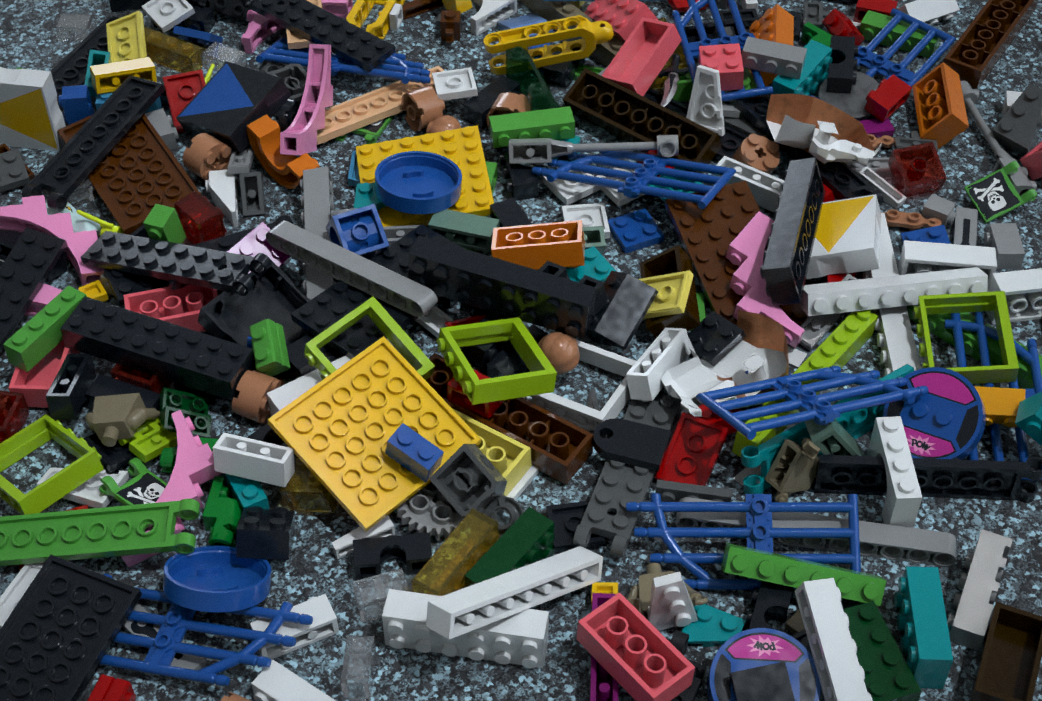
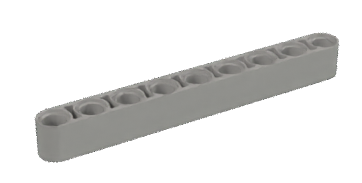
(352, 269)

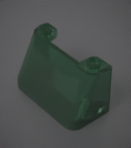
(532, 82)

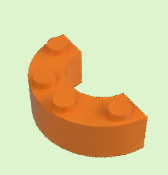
(283, 168)

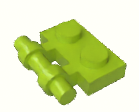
(152, 443)

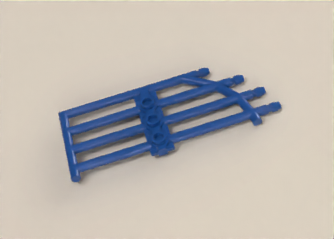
(691, 50)
(880, 63)
(392, 68)
(644, 174)
(1030, 357)
(804, 398)
(757, 533)
(180, 620)

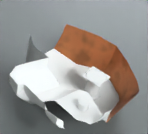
(818, 129)
(760, 353)

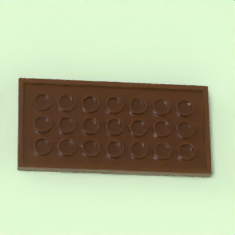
(136, 174)
(706, 240)

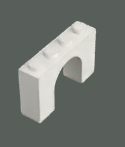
(903, 489)

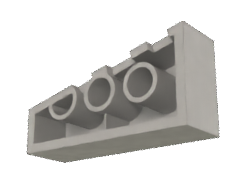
(978, 590)

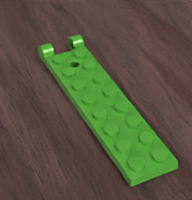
(96, 532)

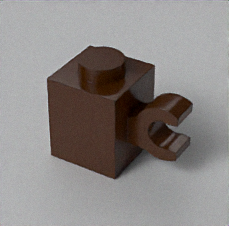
(450, 26)

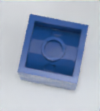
(358, 231)

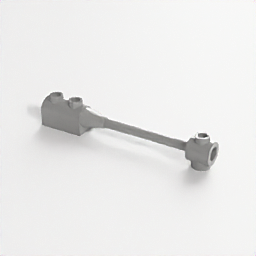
(544, 149)
(1018, 179)

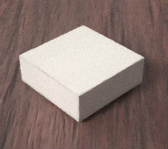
(396, 17)

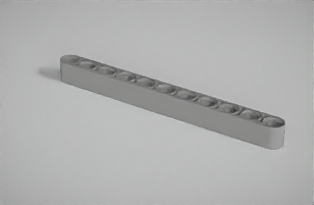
(875, 538)

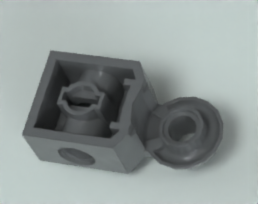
(292, 75)
(473, 482)

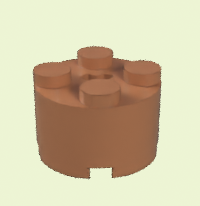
(509, 103)
(422, 107)
(758, 153)
(206, 155)
(252, 398)

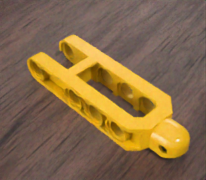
(362, 9)
(519, 37)

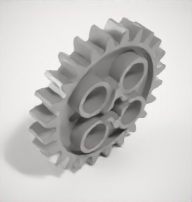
(429, 513)

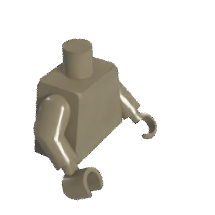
(118, 417)
(793, 468)
(640, 593)

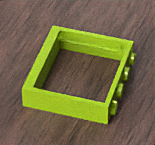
(971, 302)
(385, 323)
(538, 381)
(58, 485)

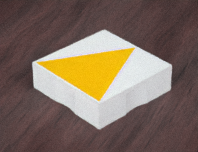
(29, 110)
(846, 237)

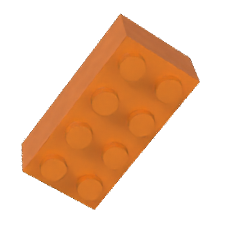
(774, 26)
(940, 105)
(538, 243)

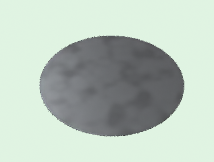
(853, 102)

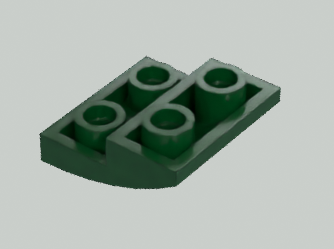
(190, 405)

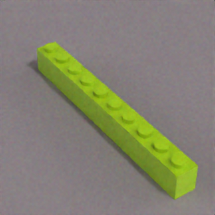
(834, 351)

